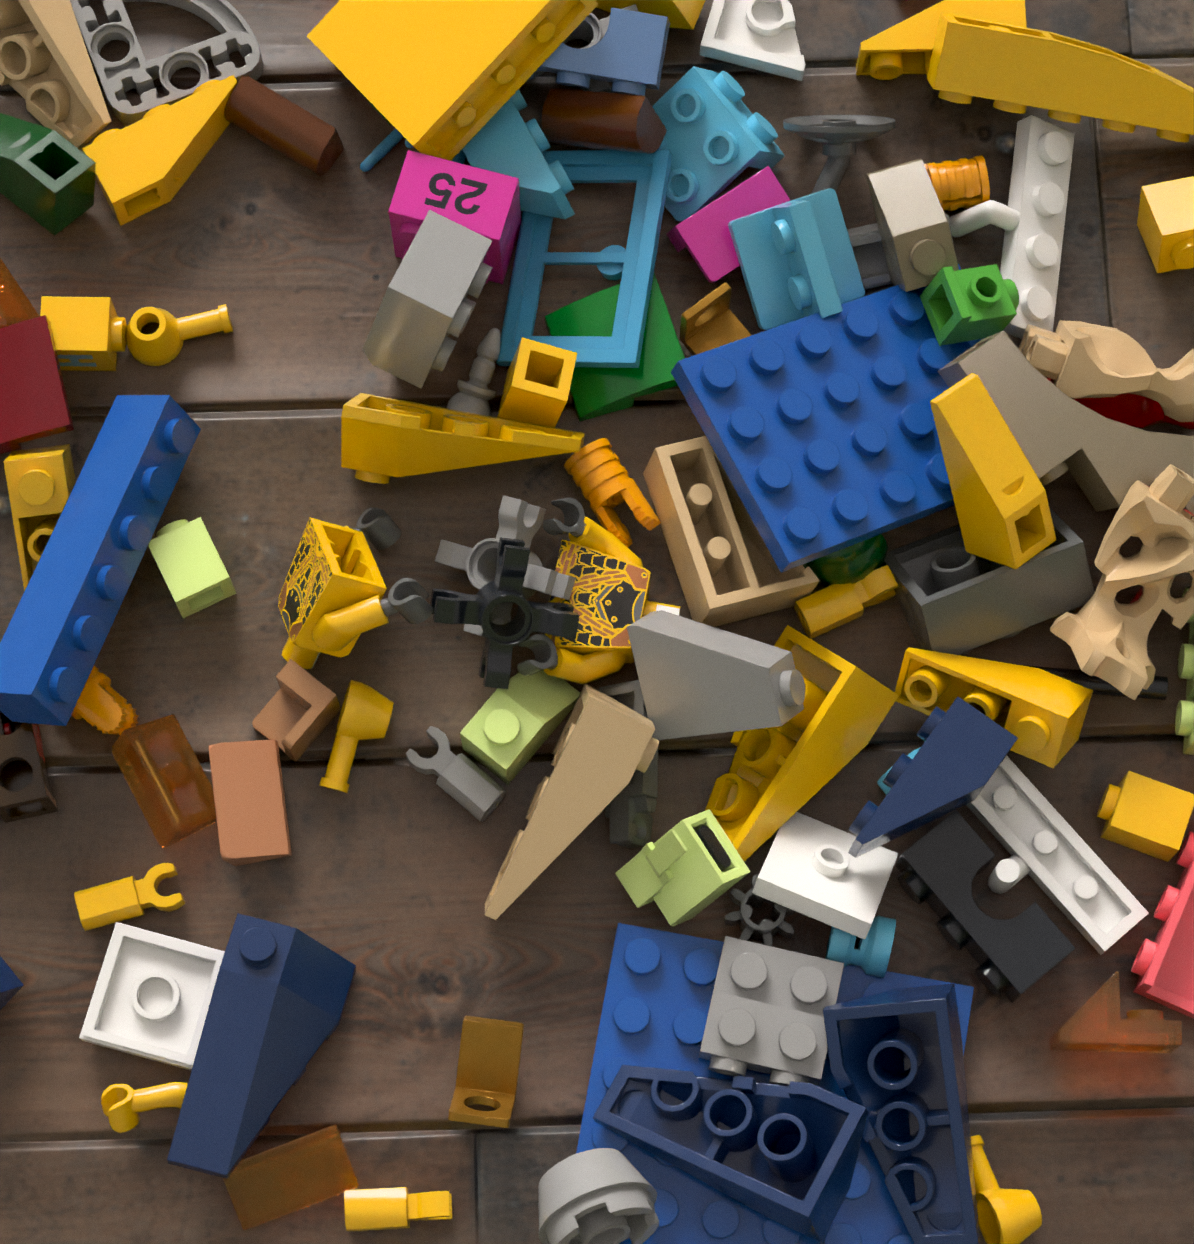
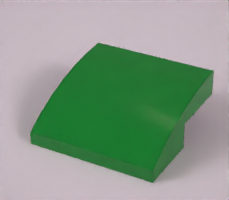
(607, 390)

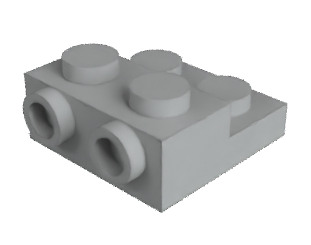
(769, 1012)

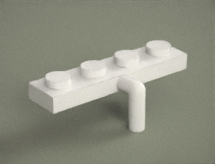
(1031, 220)
(1054, 858)

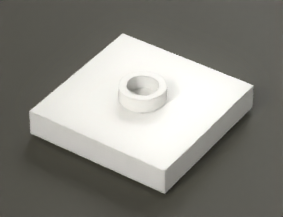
(819, 878)
(152, 996)

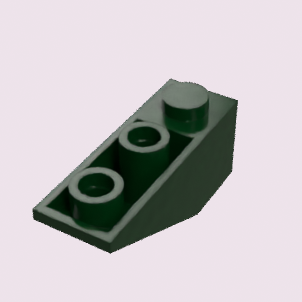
(44, 173)

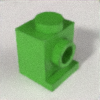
(969, 303)

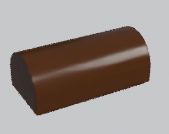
(601, 121)
(283, 125)

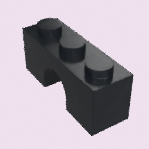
(1009, 951)

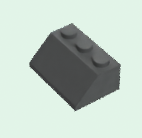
(969, 601)

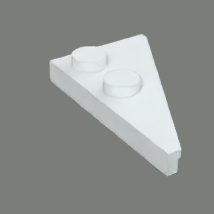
(754, 36)

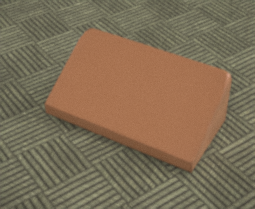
(249, 801)

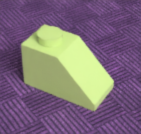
(517, 722)

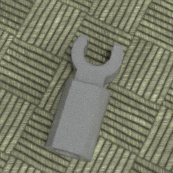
(459, 777)

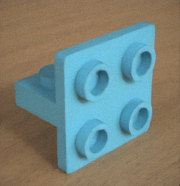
(797, 259)

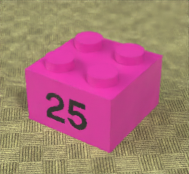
(462, 193)

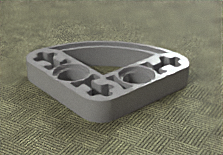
(138, 74)

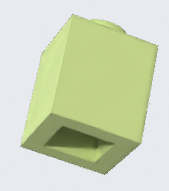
(191, 566)

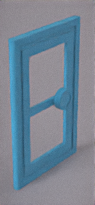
(631, 265)

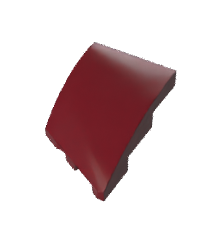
(30, 385)

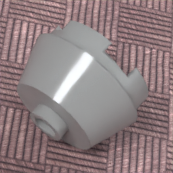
(595, 1201)

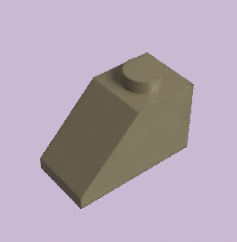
(911, 224)

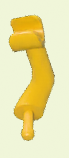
(123, 1103)

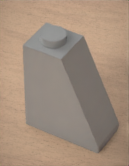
(711, 679)

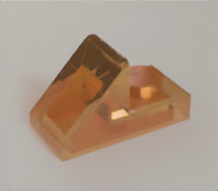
(1099, 1026)

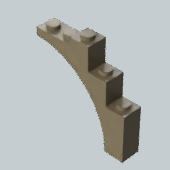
(1065, 434)

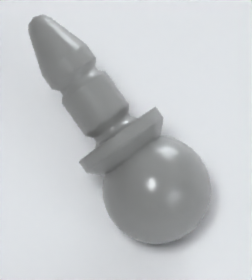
(474, 393)

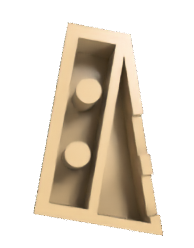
(714, 541)

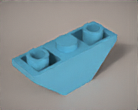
(516, 150)

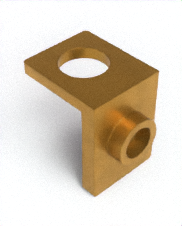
(713, 328)
(487, 1071)

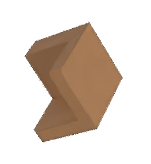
(296, 711)

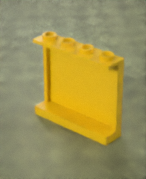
(443, 63)

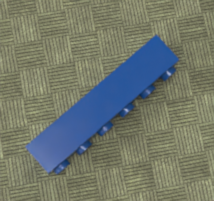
(92, 557)

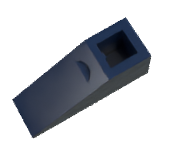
(945, 774)

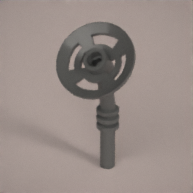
(838, 140)

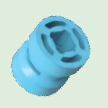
(872, 952)

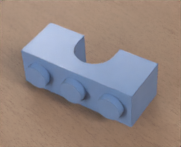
(626, 56)

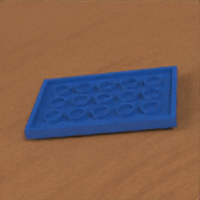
(828, 423)

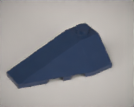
(263, 1025)
(907, 1067)
(760, 1143)

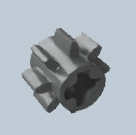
(767, 928)

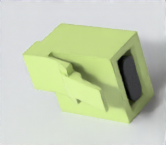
(684, 868)

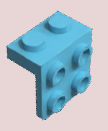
(710, 139)

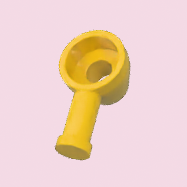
(167, 341)
(362, 717)
(1003, 1214)

